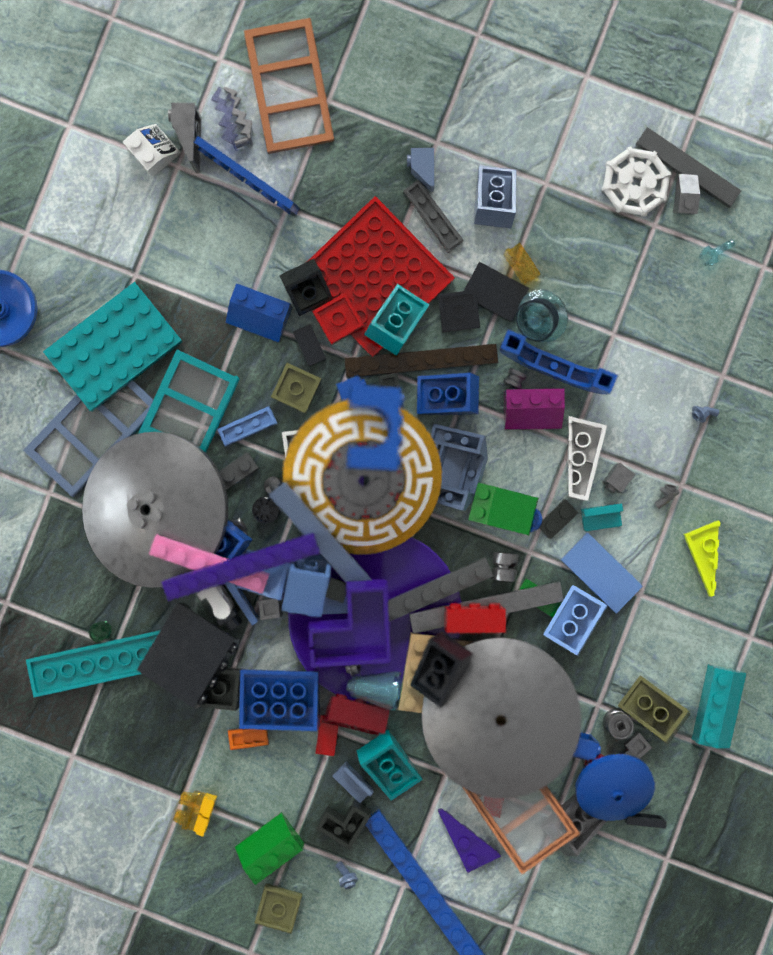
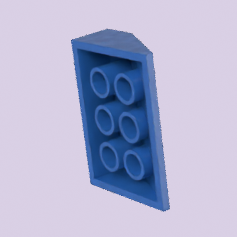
(279, 700)

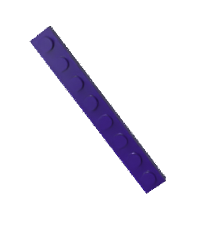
(240, 566)

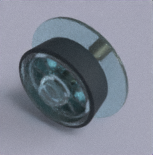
(542, 316)

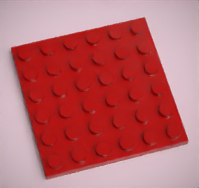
(371, 259)

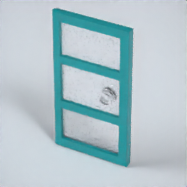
(190, 400)

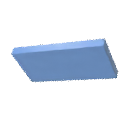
(601, 573)

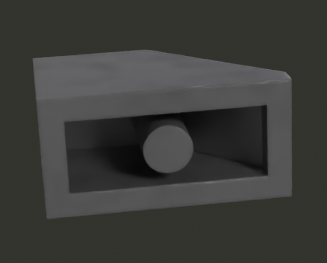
(687, 194)

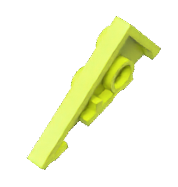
(703, 546)

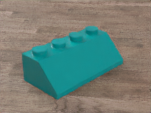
(718, 707)

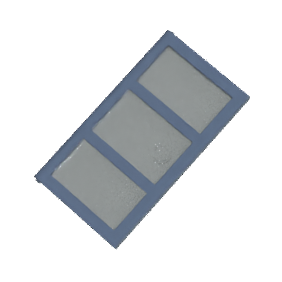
(79, 437)

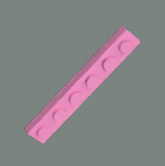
(196, 559)

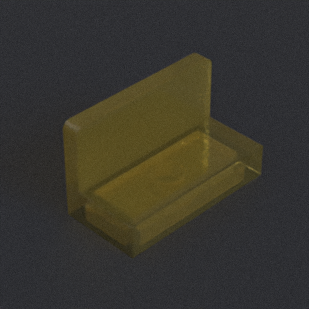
(521, 264)

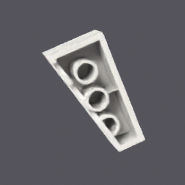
(584, 449)

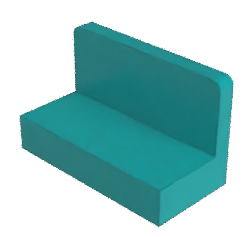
(602, 517)

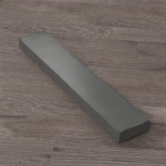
(685, 164)

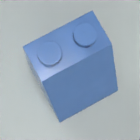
(275, 583)
(307, 586)

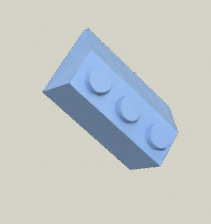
(575, 620)

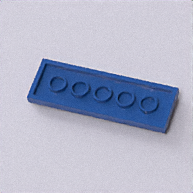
(242, 174)

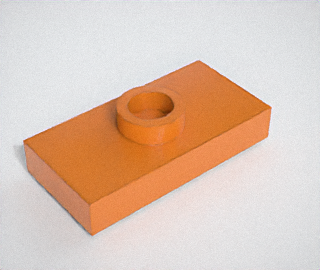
(247, 738)

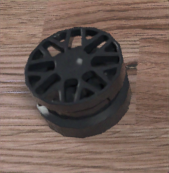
(265, 510)

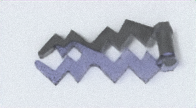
(231, 110)

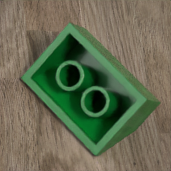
(269, 848)

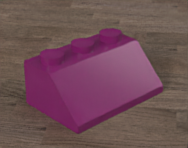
(533, 409)

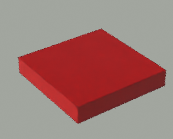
(338, 318)

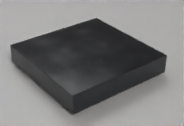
(459, 311)

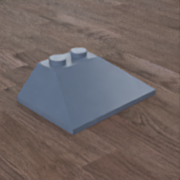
(462, 464)

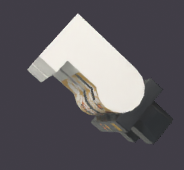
(222, 606)

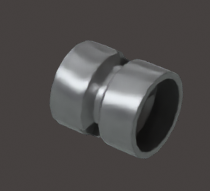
(504, 566)
(618, 724)

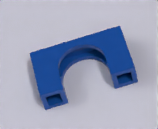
(387, 403)

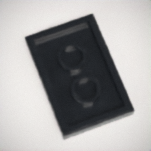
(496, 291)

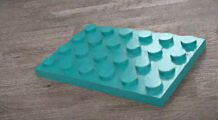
(112, 346)

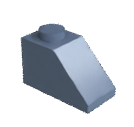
(422, 166)

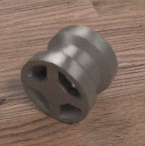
(514, 378)

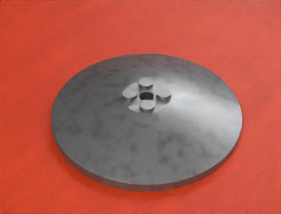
(184, 500)
(540, 728)

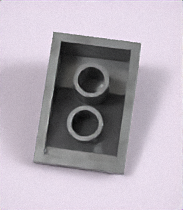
(187, 125)
(585, 824)

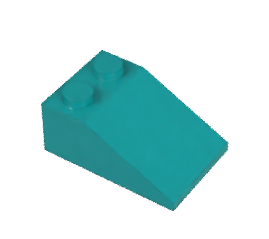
(396, 319)
(388, 765)

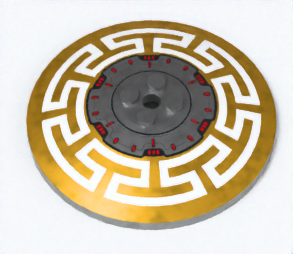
(369, 515)

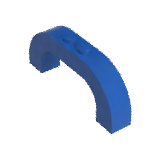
(591, 380)

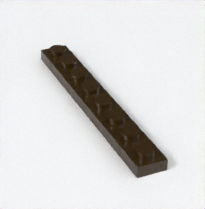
(421, 360)

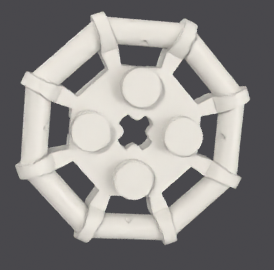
(639, 171)

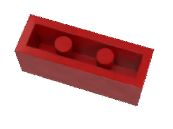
(475, 618)

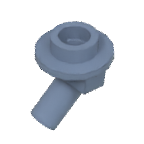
(701, 413)
(349, 879)

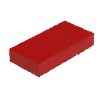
(326, 738)

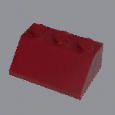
(356, 715)

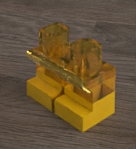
(198, 812)

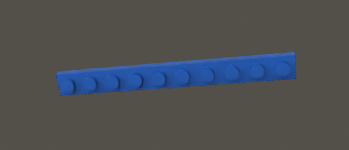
(422, 885)

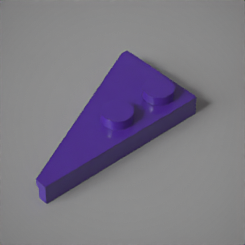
(471, 848)

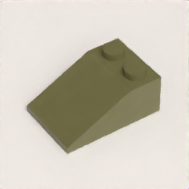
(654, 709)

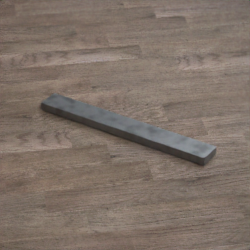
(511, 601)

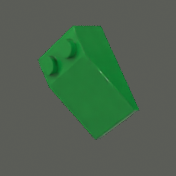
(503, 508)

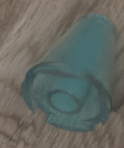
(377, 688)

